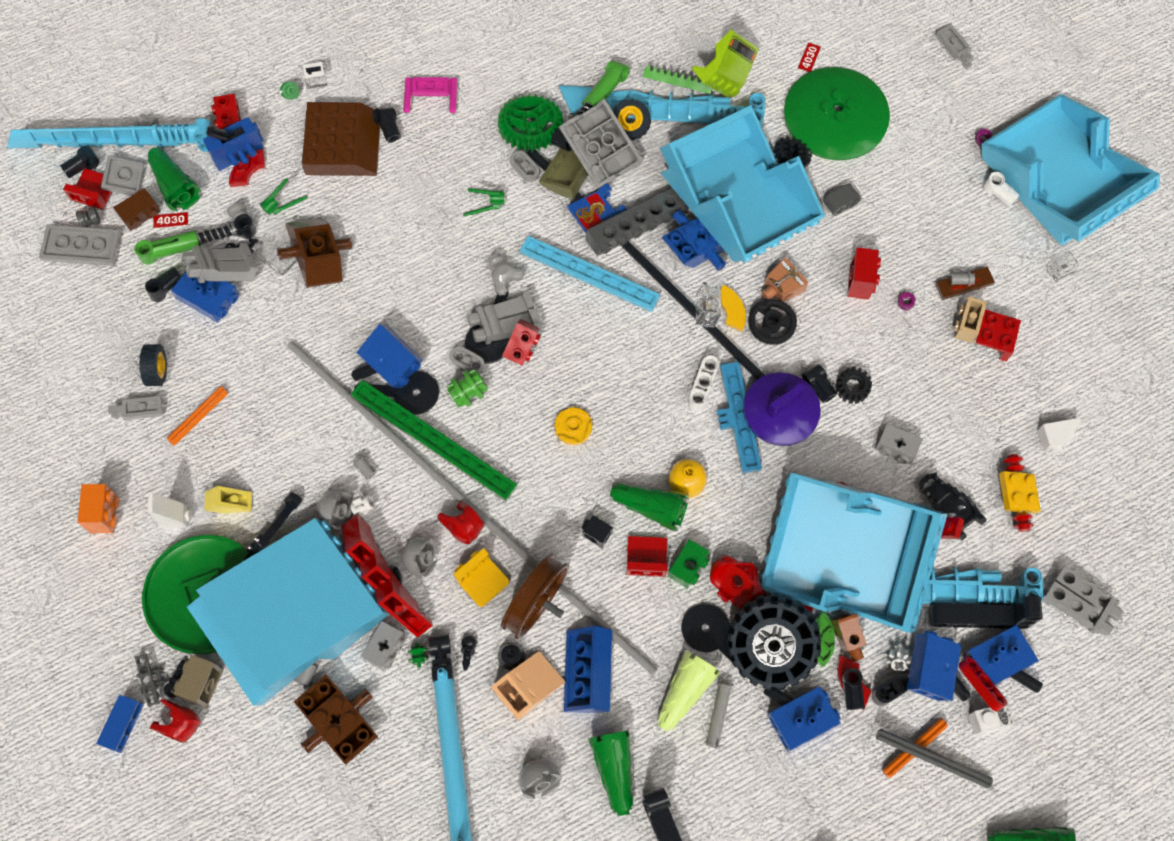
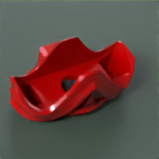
(735, 580)

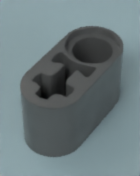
(842, 199)

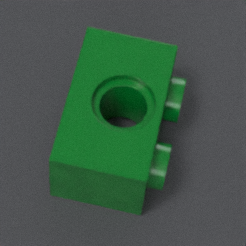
(695, 554)

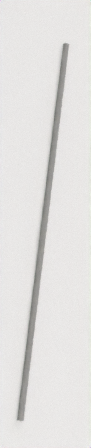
(460, 497)

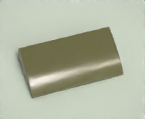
(564, 174)

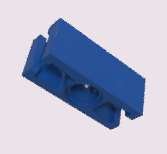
(120, 724)

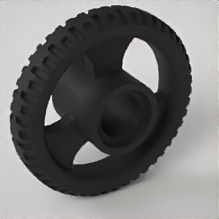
(768, 328)

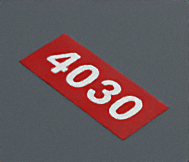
(809, 57)
(170, 220)

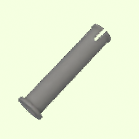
(718, 715)

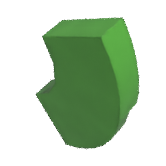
(827, 638)

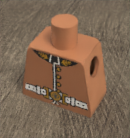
(784, 282)

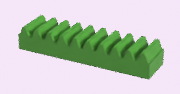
(674, 79)

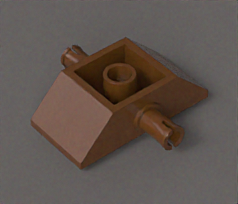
(315, 251)
(322, 705)

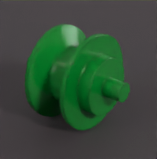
(289, 90)
(417, 655)

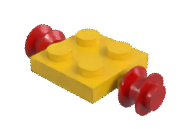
(1019, 492)

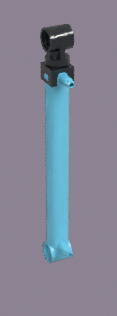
(450, 738)

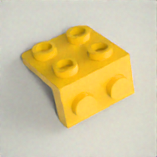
(480, 578)

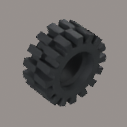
(857, 375)

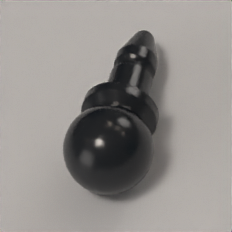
(468, 645)
(169, 687)

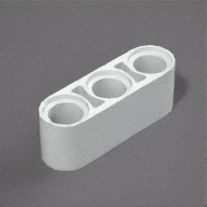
(706, 375)

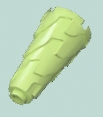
(686, 688)

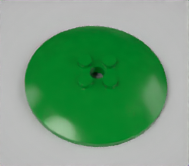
(834, 133)
(173, 587)

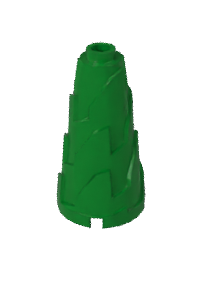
(173, 183)
(654, 504)
(614, 766)
(1034, 834)

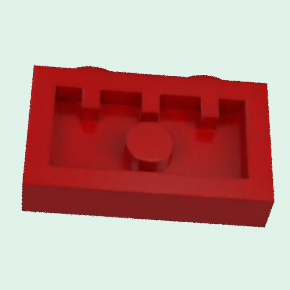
(88, 190)
(999, 333)
(646, 556)

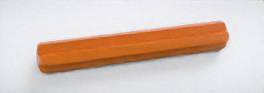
(197, 415)
(923, 740)

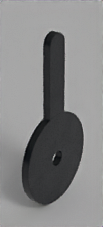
(492, 352)
(404, 396)
(707, 641)

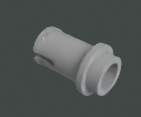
(962, 278)
(365, 468)

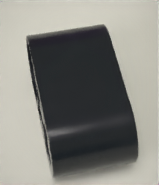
(890, 685)

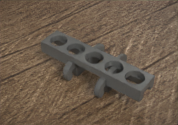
(154, 686)

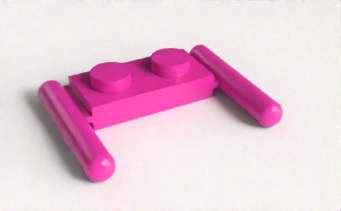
(430, 87)

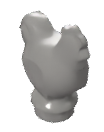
(503, 273)

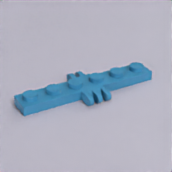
(735, 419)

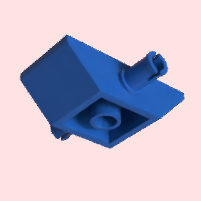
(693, 243)

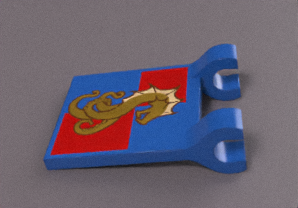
(594, 208)

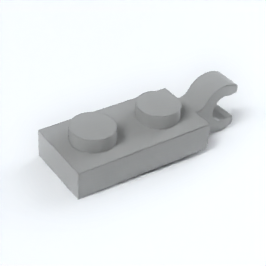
(956, 45)
(138, 408)

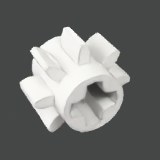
(363, 505)
(899, 659)

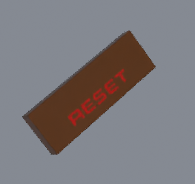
(982, 279)

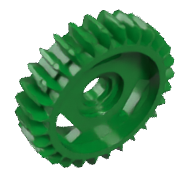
(529, 134)

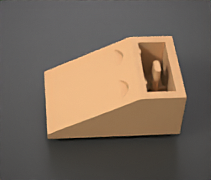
(527, 685)

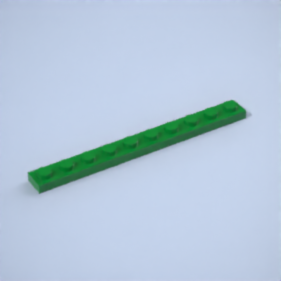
(434, 440)

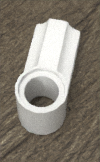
(1000, 188)

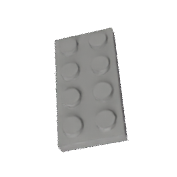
(80, 245)

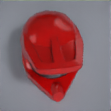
(464, 527)
(183, 725)

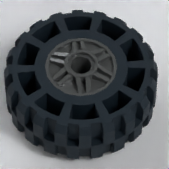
(778, 662)

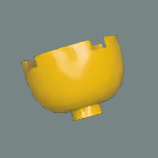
(681, 481)

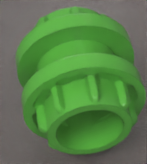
(467, 388)

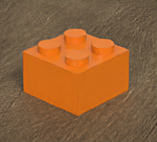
(98, 508)

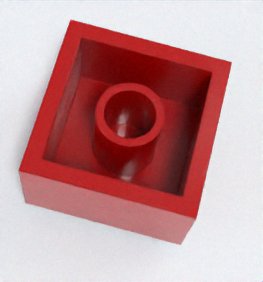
(863, 273)

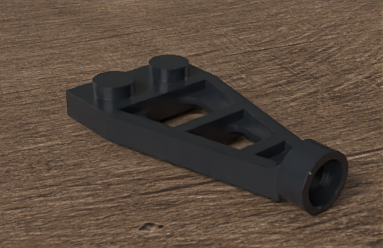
(292, 502)

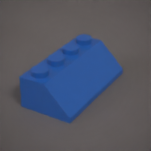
(588, 670)

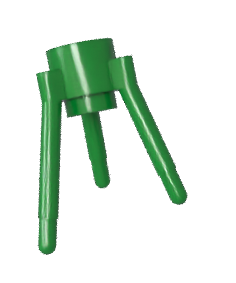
(496, 198)
(270, 205)

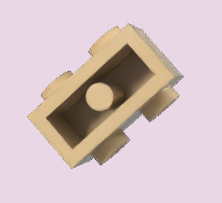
(970, 319)

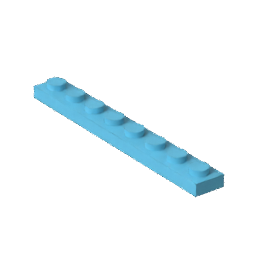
(590, 273)

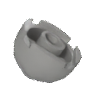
(335, 508)
(419, 556)
(539, 777)

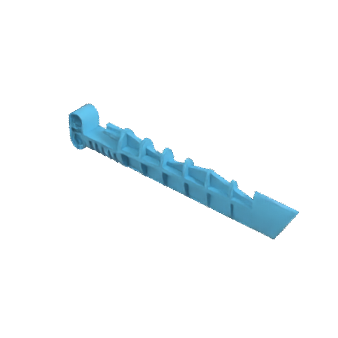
(691, 110)
(156, 134)
(969, 589)

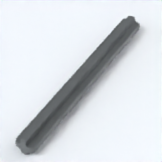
(934, 758)

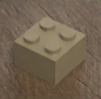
(198, 681)

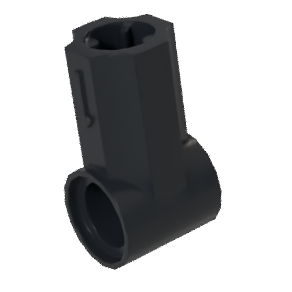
(386, 118)
(83, 160)
(163, 284)
(817, 379)
(853, 692)

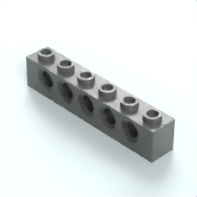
(629, 220)

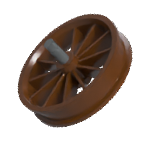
(535, 597)

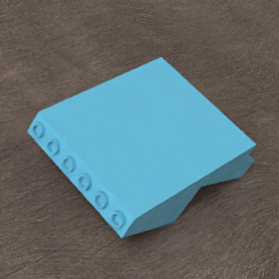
(1066, 169)
(739, 188)
(853, 551)
(286, 610)

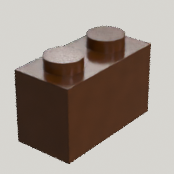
(137, 209)

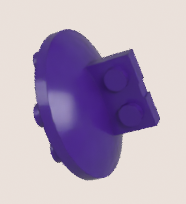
(781, 409)

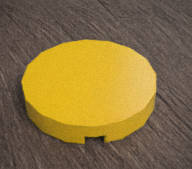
(573, 426)

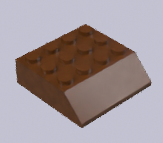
(340, 139)

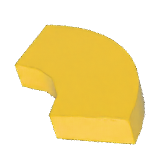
(733, 308)

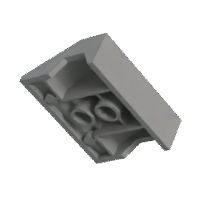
(601, 144)

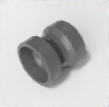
(88, 217)

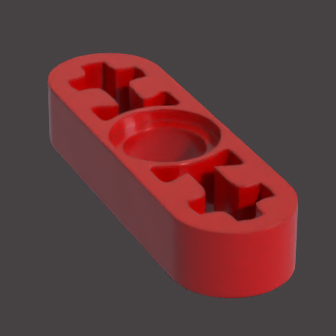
(982, 684)

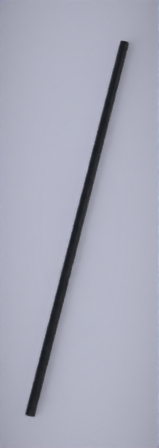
(671, 289)

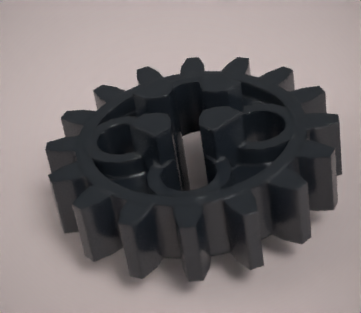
(790, 148)

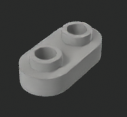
(527, 166)
(468, 360)

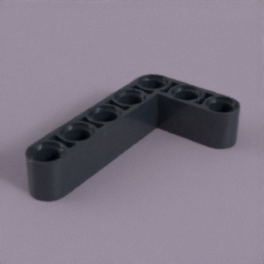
(1023, 614)
(659, 815)

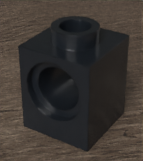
(596, 531)

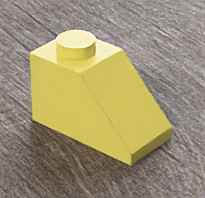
(227, 500)

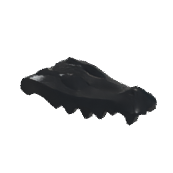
(950, 501)

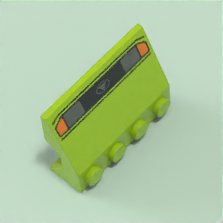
(730, 66)

